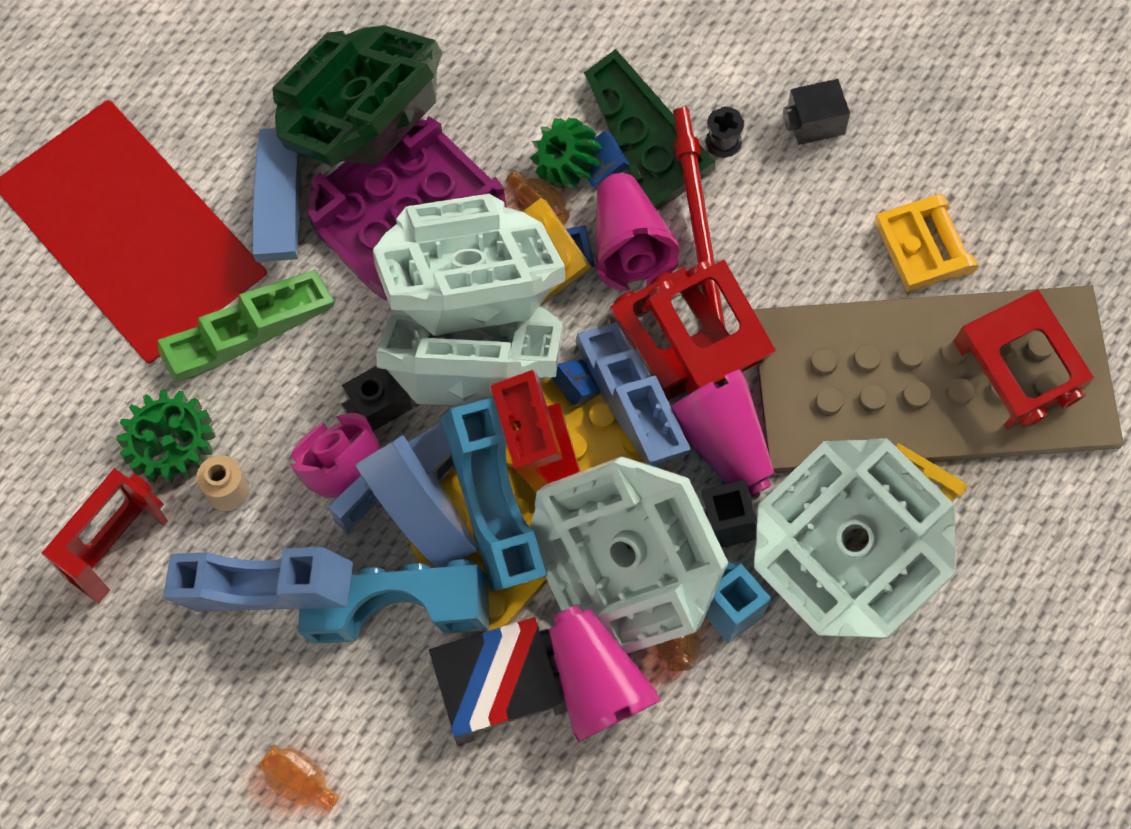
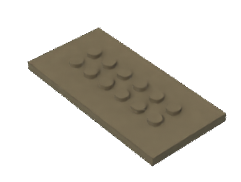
(900, 377)

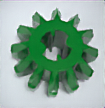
(566, 153)

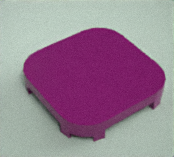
(362, 201)

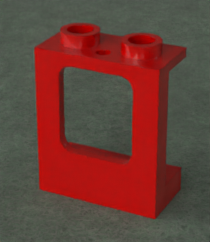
(1007, 324)
(733, 353)
(659, 361)
(542, 444)
(77, 560)

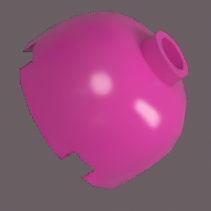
(328, 456)

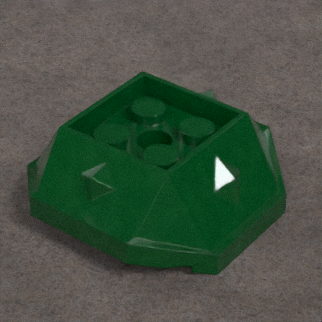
(356, 94)

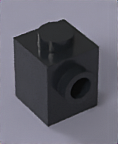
(817, 112)
(376, 397)
(730, 513)

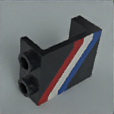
(497, 678)

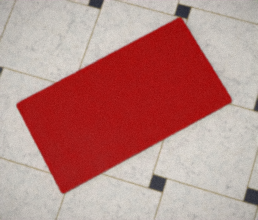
(129, 229)

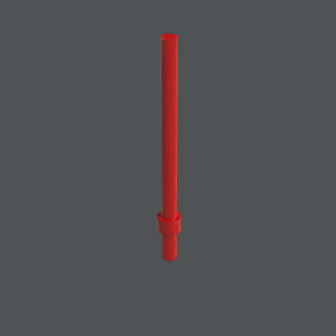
(688, 151)

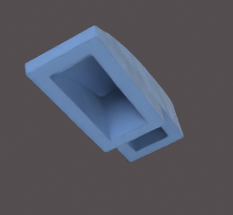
(417, 503)

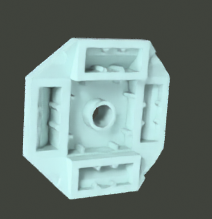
(467, 264)
(464, 364)
(845, 489)
(636, 595)

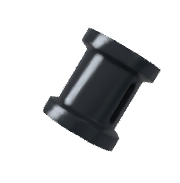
(722, 143)

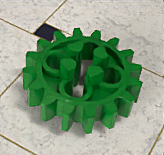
(141, 448)

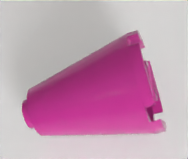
(631, 235)
(727, 431)
(596, 674)

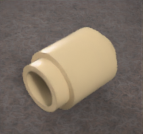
(222, 483)

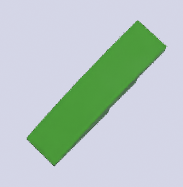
(242, 327)

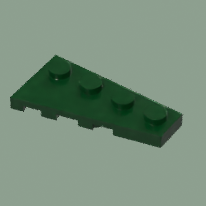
(641, 128)

